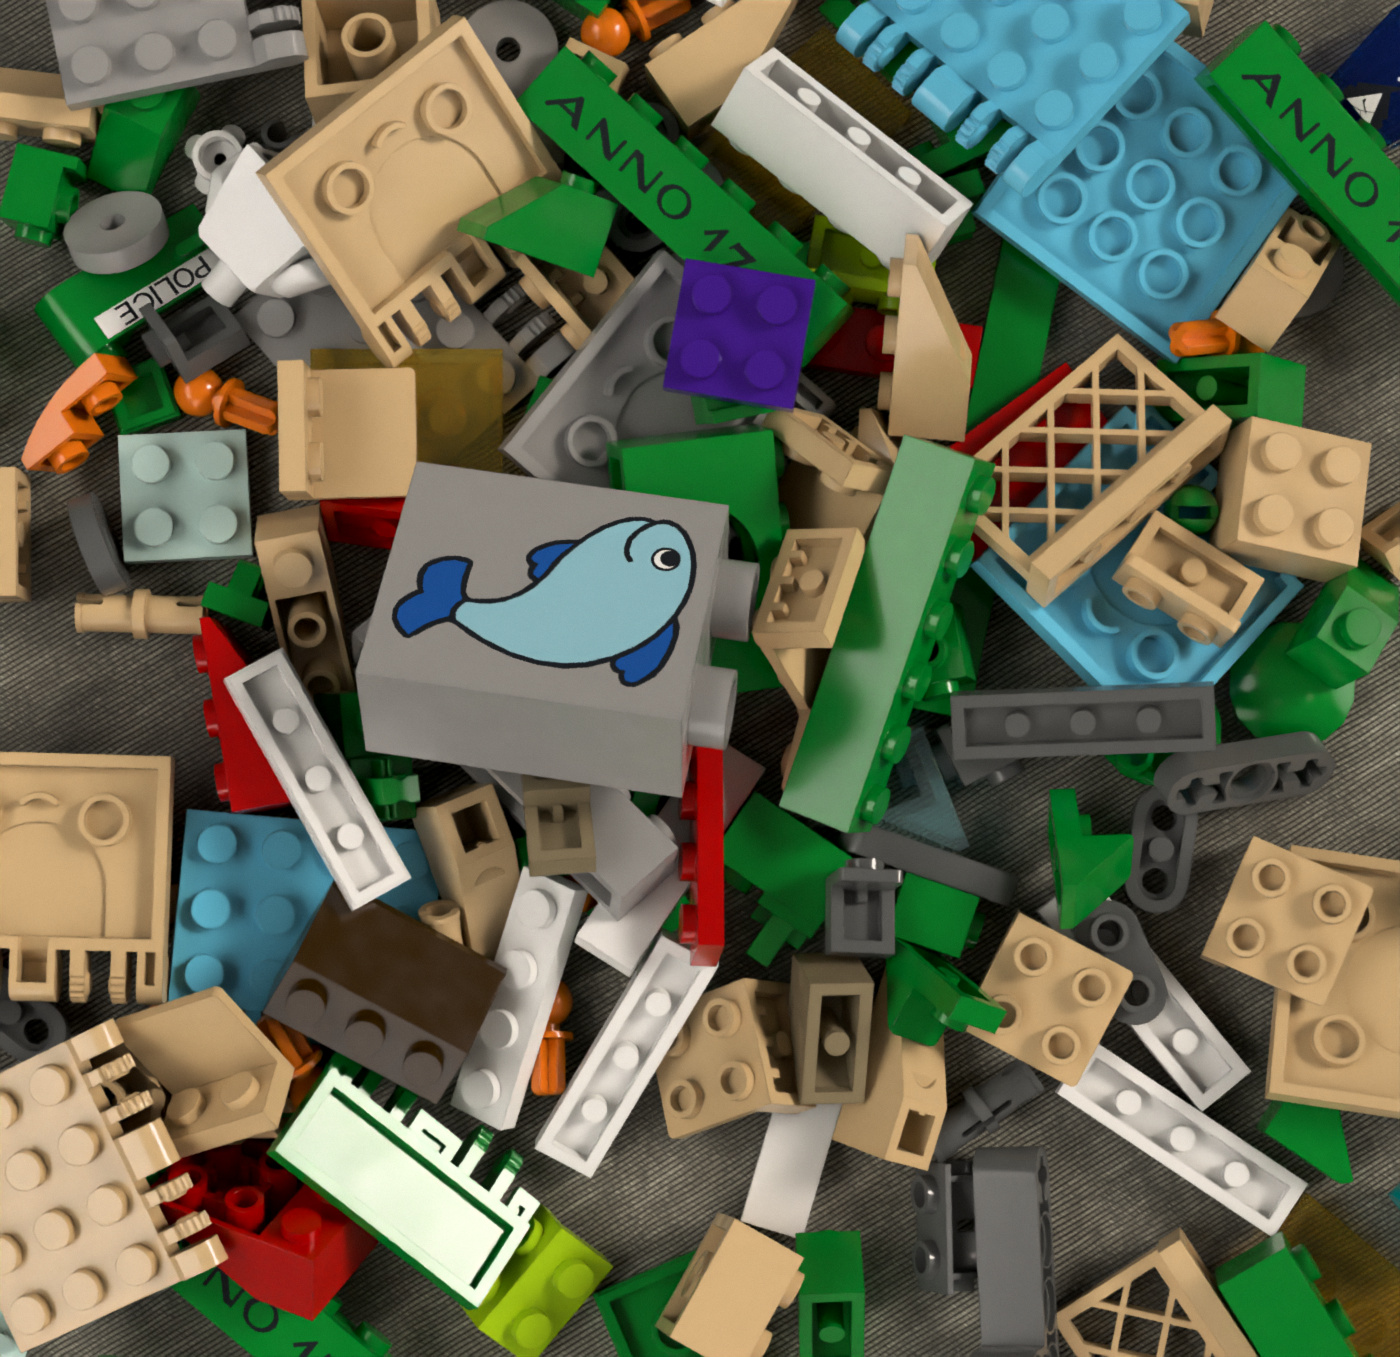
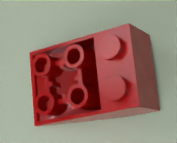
(245, 773)
(277, 1231)

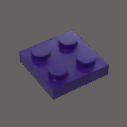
(739, 335)

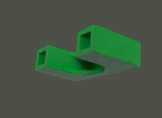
(721, 467)

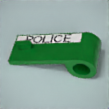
(102, 310)

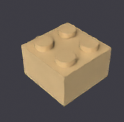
(355, 42)
(1291, 499)
(731, 1291)

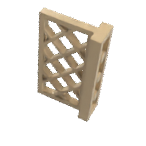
(1132, 492)
(1187, 1282)

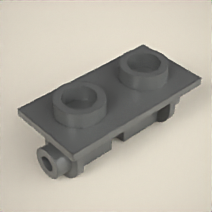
(942, 1255)

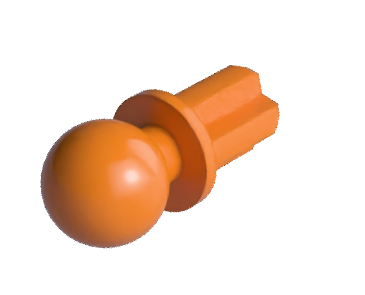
(614, 28)
(1208, 337)
(227, 402)
(298, 1052)
(550, 1065)

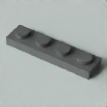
(1083, 720)

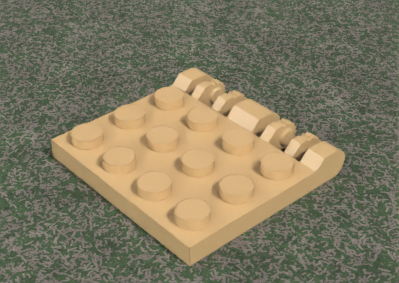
(392, 175)
(85, 872)
(1350, 1046)
(75, 1197)

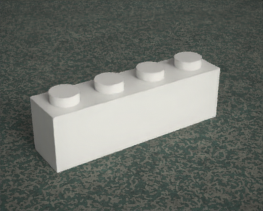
(838, 160)

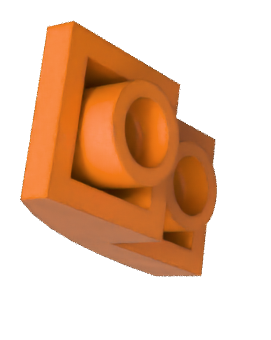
(67, 423)

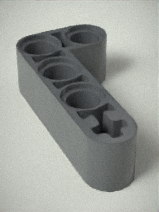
(1014, 1252)

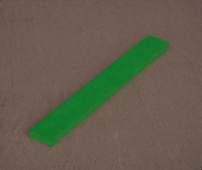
(1007, 366)

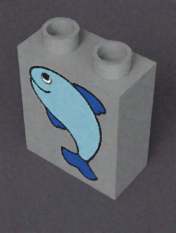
(554, 630)

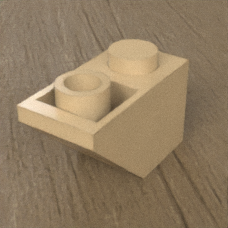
(1279, 279)

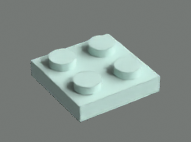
(185, 496)

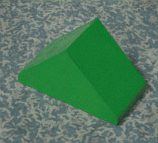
(1311, 1135)

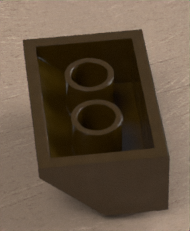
(385, 992)

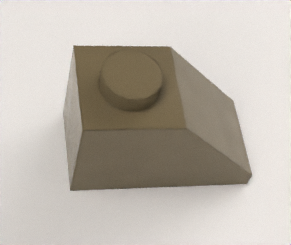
(830, 1027)

